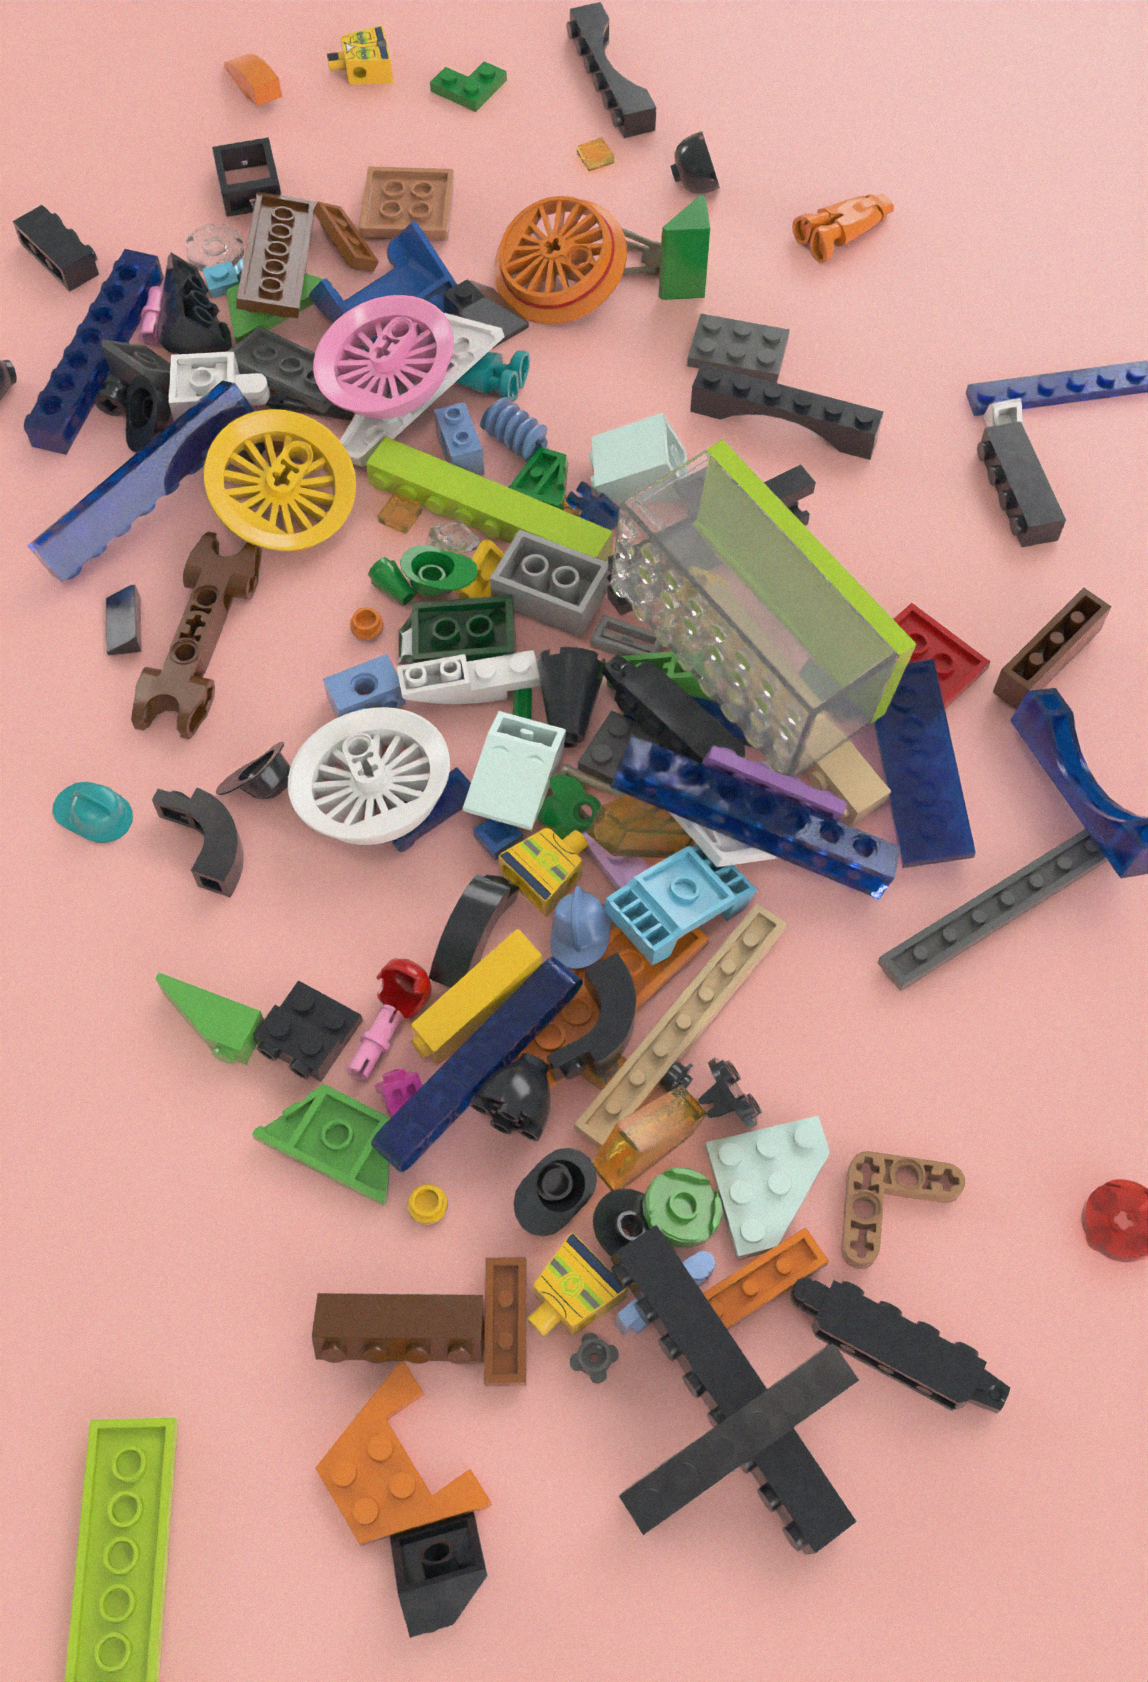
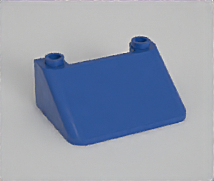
(415, 273)

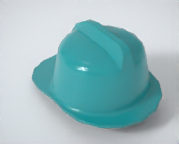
(93, 812)

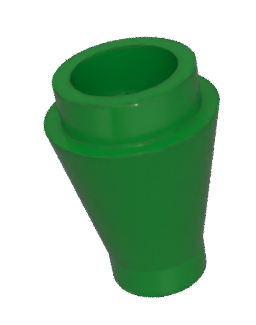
(390, 579)

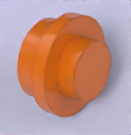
(366, 623)

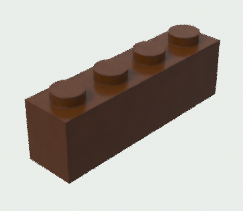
(1052, 647)
(398, 1327)

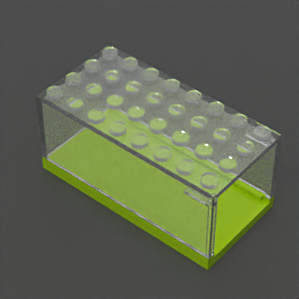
(757, 609)

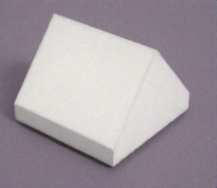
(1004, 412)

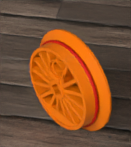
(560, 255)

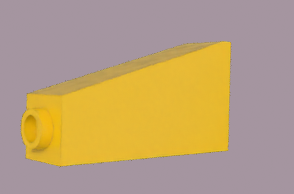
(474, 998)

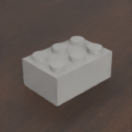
(551, 582)

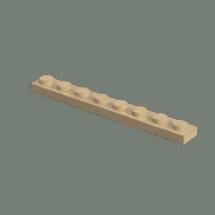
(681, 1024)

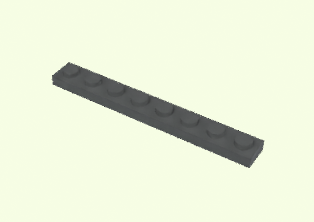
(991, 910)

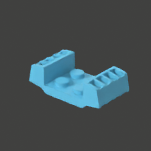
(675, 900)

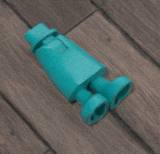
(493, 376)

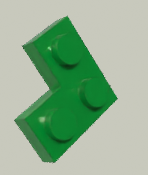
(469, 90)

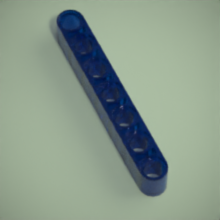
(492, 1046)

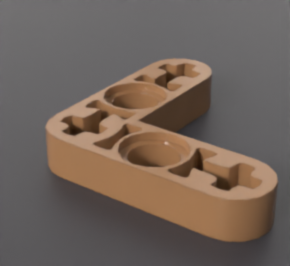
(886, 1183)

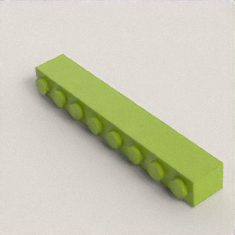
(480, 501)

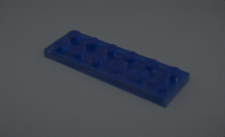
(923, 772)

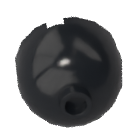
(694, 165)

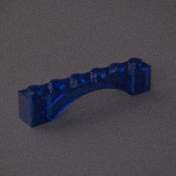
(1051, 735)

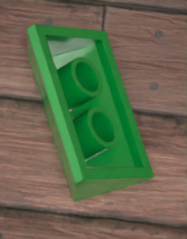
(685, 253)

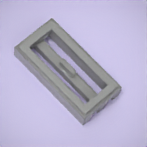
(624, 644)

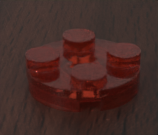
(1104, 1233)

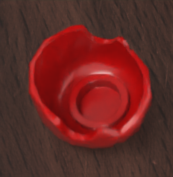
(404, 986)

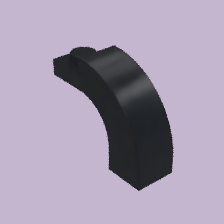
(222, 853)
(470, 927)
(615, 997)

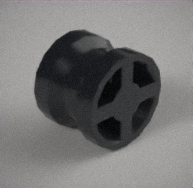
(112, 396)

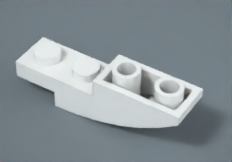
(463, 682)

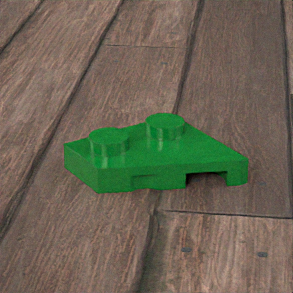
(544, 477)

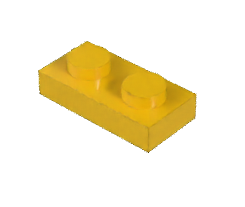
(487, 559)

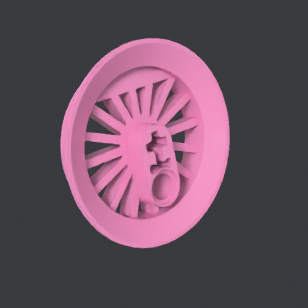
(394, 356)

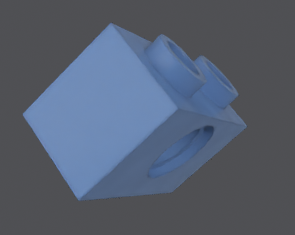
(459, 438)
(373, 677)

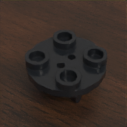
(727, 1094)

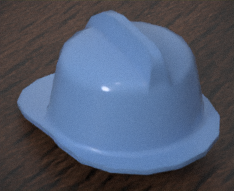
(579, 930)

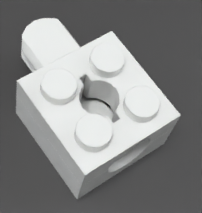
(199, 373)

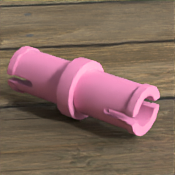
(150, 317)
(374, 1043)

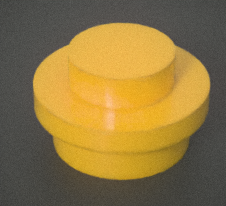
(427, 1204)

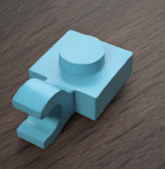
(222, 277)

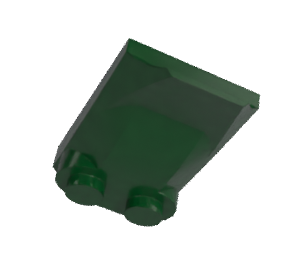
(458, 627)

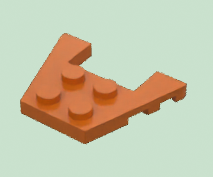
(376, 1479)

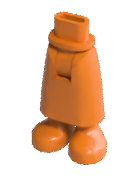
(840, 223)

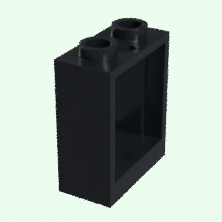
(232, 157)

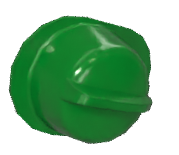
(437, 571)

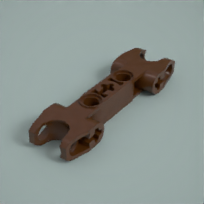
(181, 682)

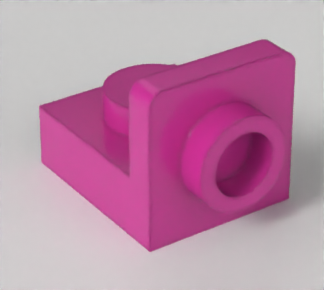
(398, 1088)

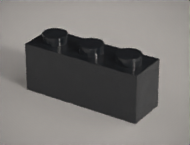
(56, 247)

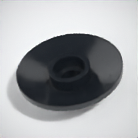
(616, 1211)

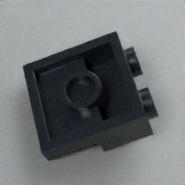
(307, 1031)

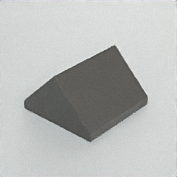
(135, 360)

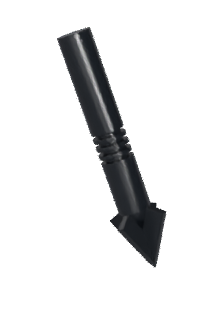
(280, 402)

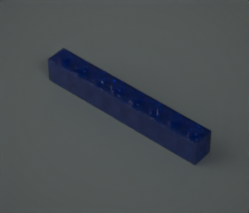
(138, 483)

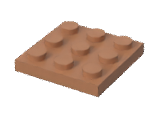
(406, 195)

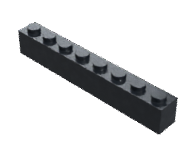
(726, 1382)

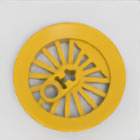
(302, 440)

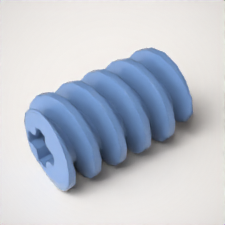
(514, 428)

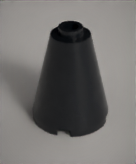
(570, 689)

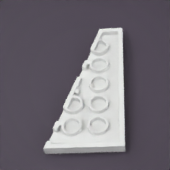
(471, 343)

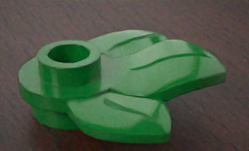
(563, 808)

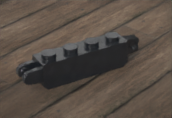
(666, 710)
(898, 1346)

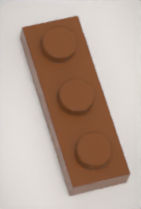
(345, 236)
(505, 1321)

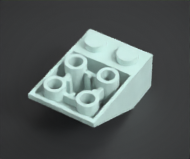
(515, 770)

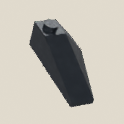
(186, 315)

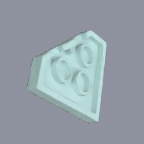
(765, 1180)

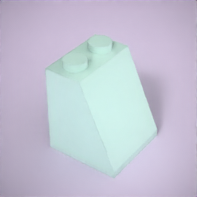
(634, 457)

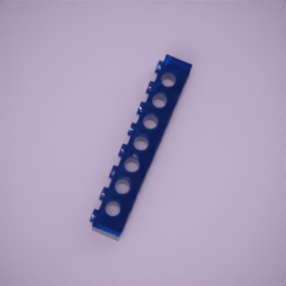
(79, 375)
(756, 817)

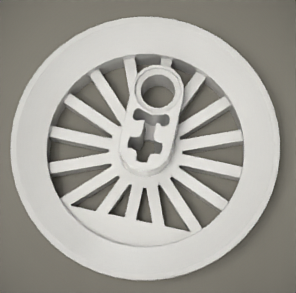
(357, 746)

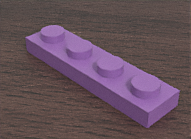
(774, 782)

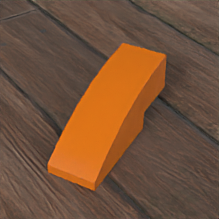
(254, 78)

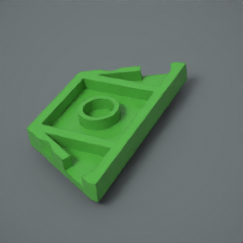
(246, 322)
(333, 1139)

